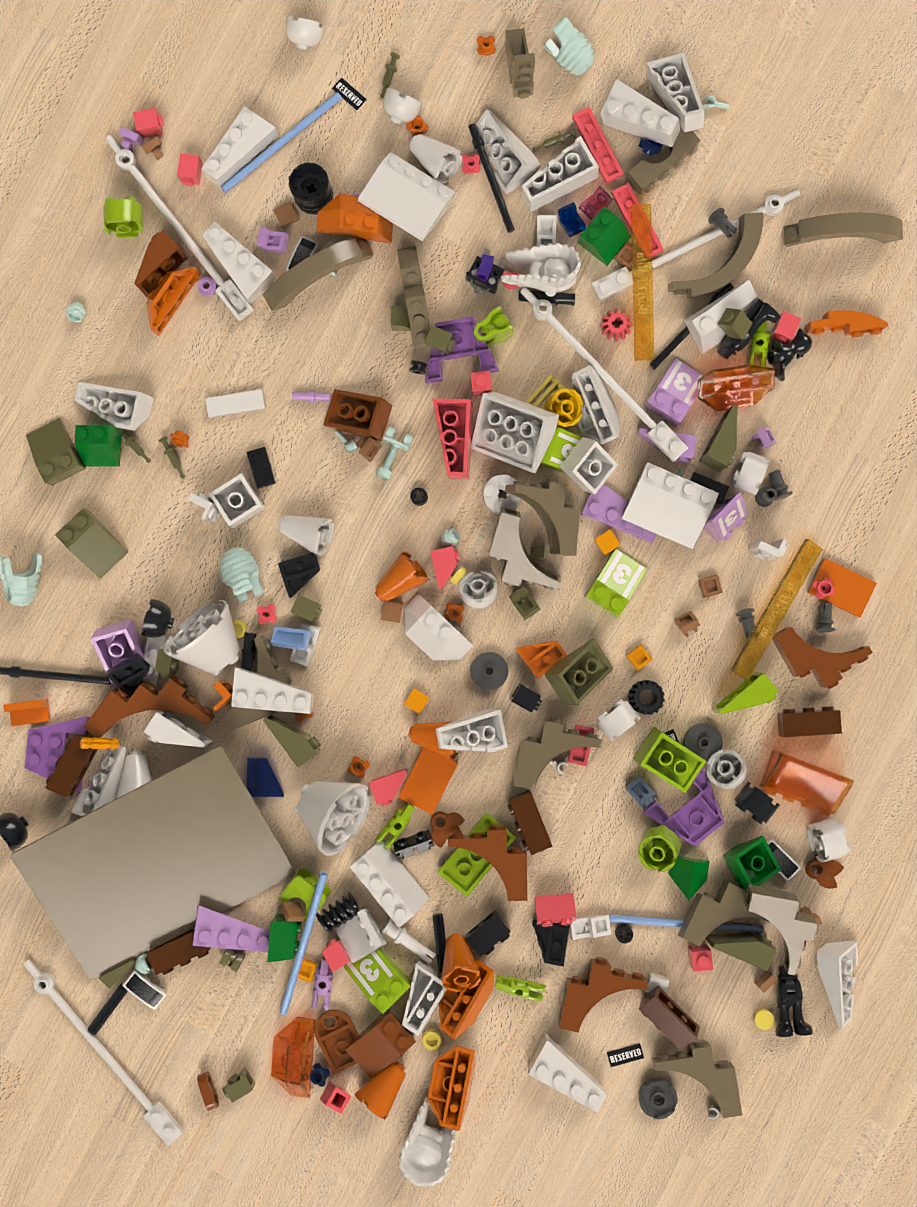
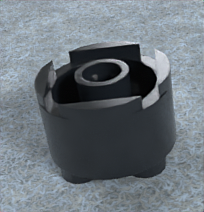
(756, 802)

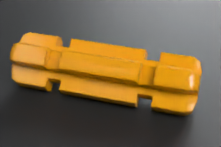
(99, 743)

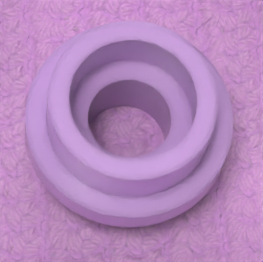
(206, 292)

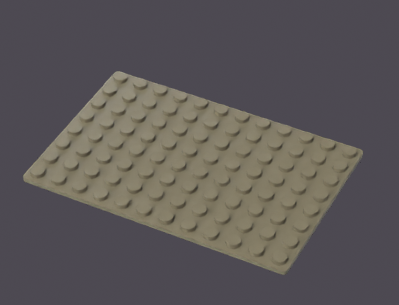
(150, 858)

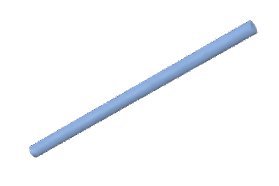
(281, 142)
(678, 923)
(303, 943)

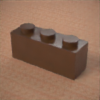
(809, 722)
(70, 768)
(529, 822)
(175, 952)
(669, 1018)

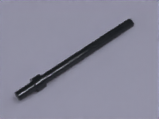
(478, 144)
(685, 332)
(16, 672)

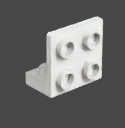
(360, 935)

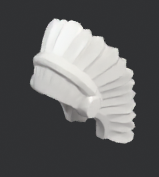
(550, 267)
(426, 1151)

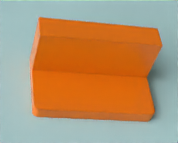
(225, 690)
(28, 712)

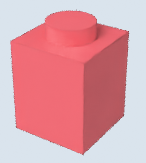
(148, 122)
(189, 169)
(785, 328)
(480, 383)
(335, 955)
(700, 958)
(335, 1097)

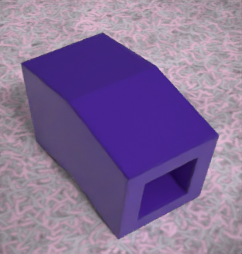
(485, 267)

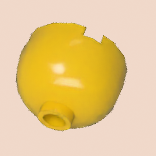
(566, 404)

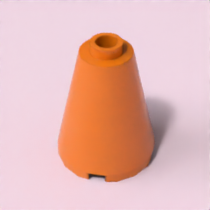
(400, 578)
(425, 736)
(459, 965)
(382, 1089)

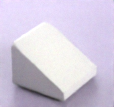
(657, 980)

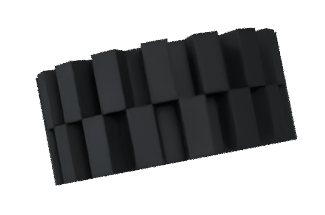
(656, 703)

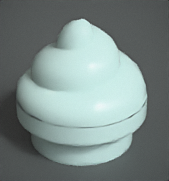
(76, 312)
(450, 538)
(143, 964)

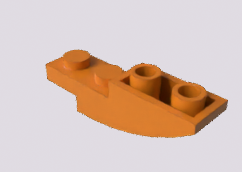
(852, 323)

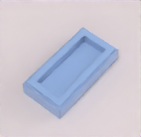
(290, 638)

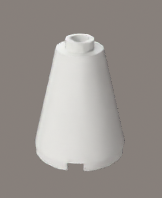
(436, 157)
(308, 532)
(134, 773)

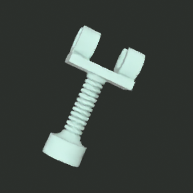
(384, 471)

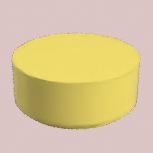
(458, 575)
(240, 628)
(763, 1019)
(431, 1039)

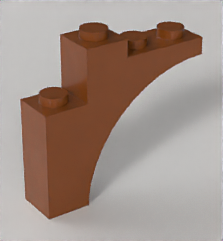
(825, 666)
(493, 847)
(600, 982)

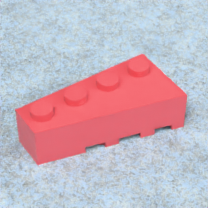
(455, 431)

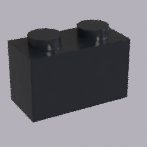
(526, 698)
(488, 933)

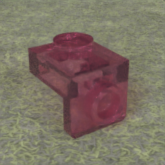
(595, 203)

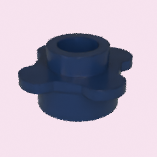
(315, 1078)

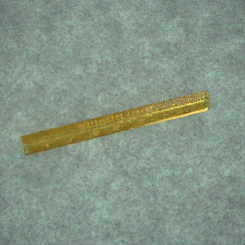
(642, 282)
(776, 609)

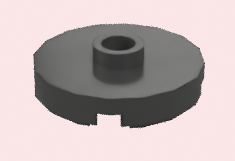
(479, 674)
(699, 732)
(658, 1108)

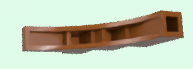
(146, 697)

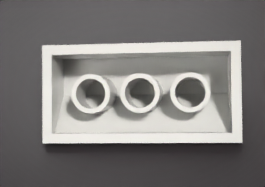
(389, 883)

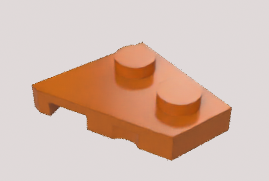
(541, 656)

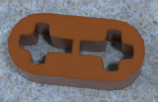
(208, 1091)

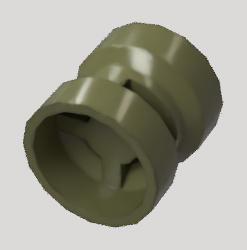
(232, 959)

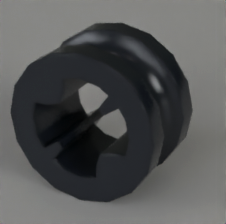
(418, 367)
(424, 497)
(629, 937)

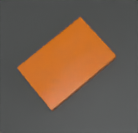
(850, 588)
(428, 780)

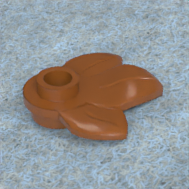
(450, 825)
(825, 872)

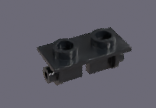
(405, 846)

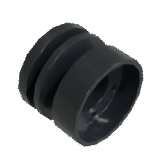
(302, 184)

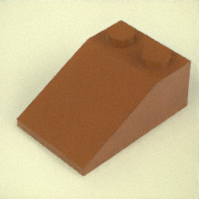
(160, 257)
(358, 414)
(380, 1044)

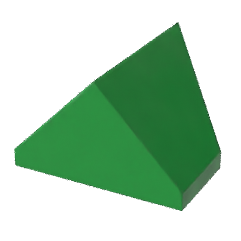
(689, 874)

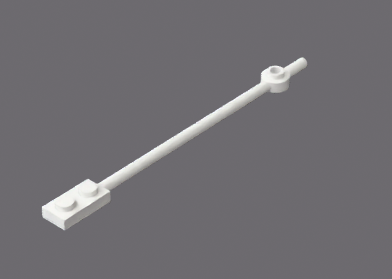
(623, 279)
(227, 290)
(660, 432)
(157, 1114)

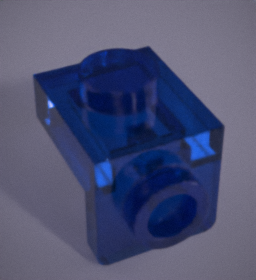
(650, 147)
(570, 220)

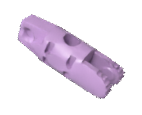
(322, 974)

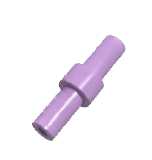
(311, 396)

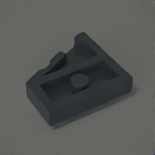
(298, 572)
(129, 673)
(552, 942)

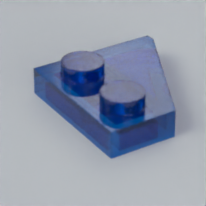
(261, 778)

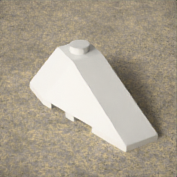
(510, 157)
(704, 323)
(118, 406)
(474, 732)
(103, 785)
(836, 972)

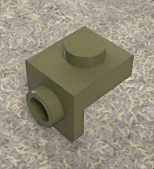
(524, 602)

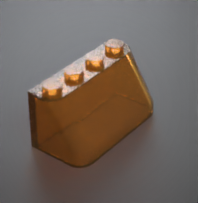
(805, 783)

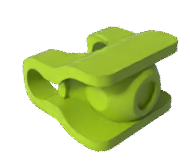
(495, 327)
(303, 887)

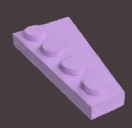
(609, 508)
(226, 932)

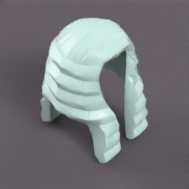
(575, 51)
(240, 572)
(22, 587)

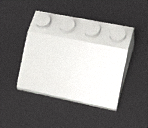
(406, 196)
(513, 430)
(669, 505)

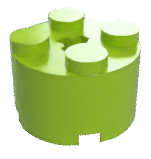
(123, 217)
(659, 848)

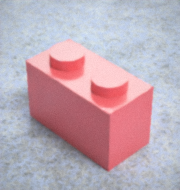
(555, 909)

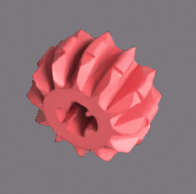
(609, 320)

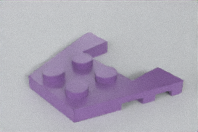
(465, 346)
(48, 744)
(696, 817)

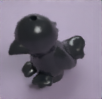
(782, 354)

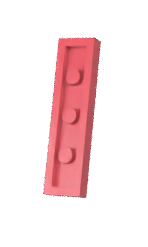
(597, 145)
(624, 198)

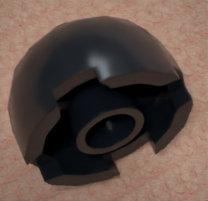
(157, 619)
(13, 830)

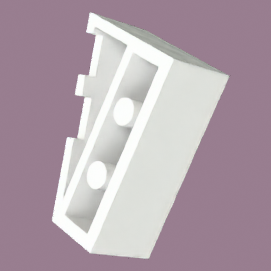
(423, 997)

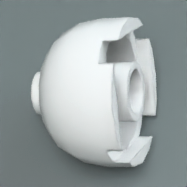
(304, 32)
(400, 107)
(478, 589)
(726, 769)

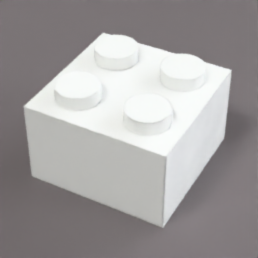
(589, 465)
(237, 501)

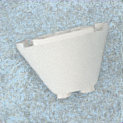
(206, 639)
(333, 812)

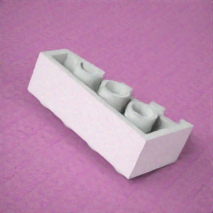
(677, 90)
(639, 116)
(239, 146)
(562, 175)
(242, 266)
(263, 693)
(563, 1073)

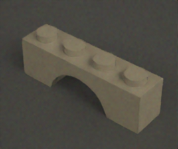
(645, 174)

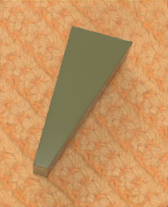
(539, 553)
(114, 975)

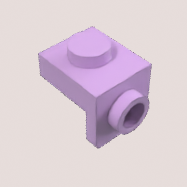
(272, 240)

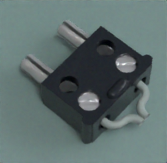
(492, 282)

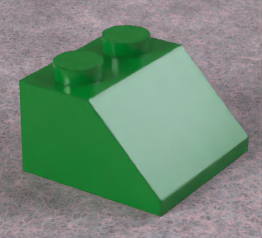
(604, 236)
(98, 445)
(752, 862)
(283, 939)

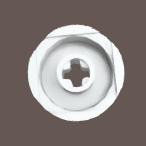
(751, 472)
(491, 494)
(618, 720)
(828, 840)

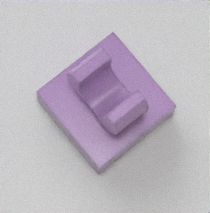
(130, 139)
(766, 437)

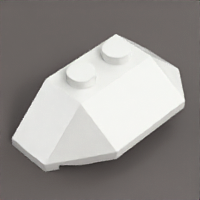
(599, 417)
(433, 632)

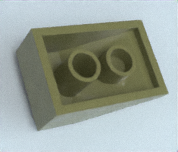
(722, 445)
(54, 452)
(91, 542)
(579, 673)
(296, 743)
(745, 946)

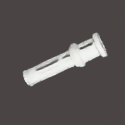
(400, 936)

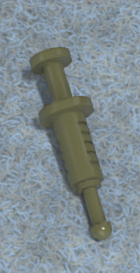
(389, 73)
(555, 140)
(130, 441)
(172, 456)

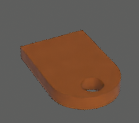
(335, 1039)

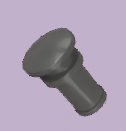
(720, 220)
(779, 485)
(765, 496)
(825, 618)
(747, 620)

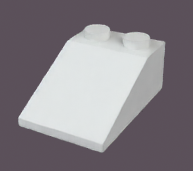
(171, 730)

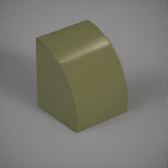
(399, 319)

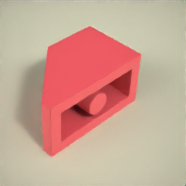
(444, 564)
(387, 786)

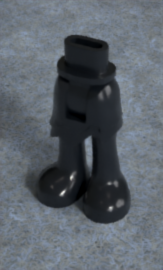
(757, 314)
(790, 995)

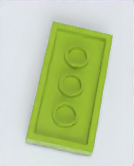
(465, 868)

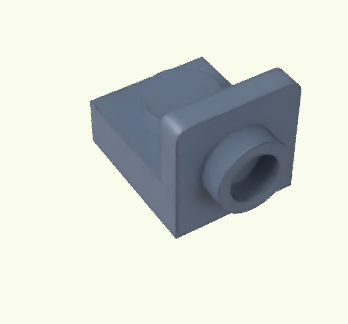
(641, 792)

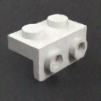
(211, 511)
(763, 550)

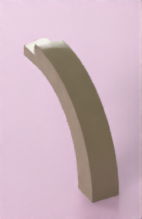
(859, 224)
(747, 242)
(315, 268)

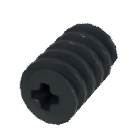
(339, 913)

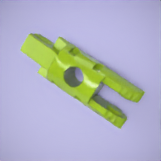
(760, 337)
(402, 817)
(520, 987)

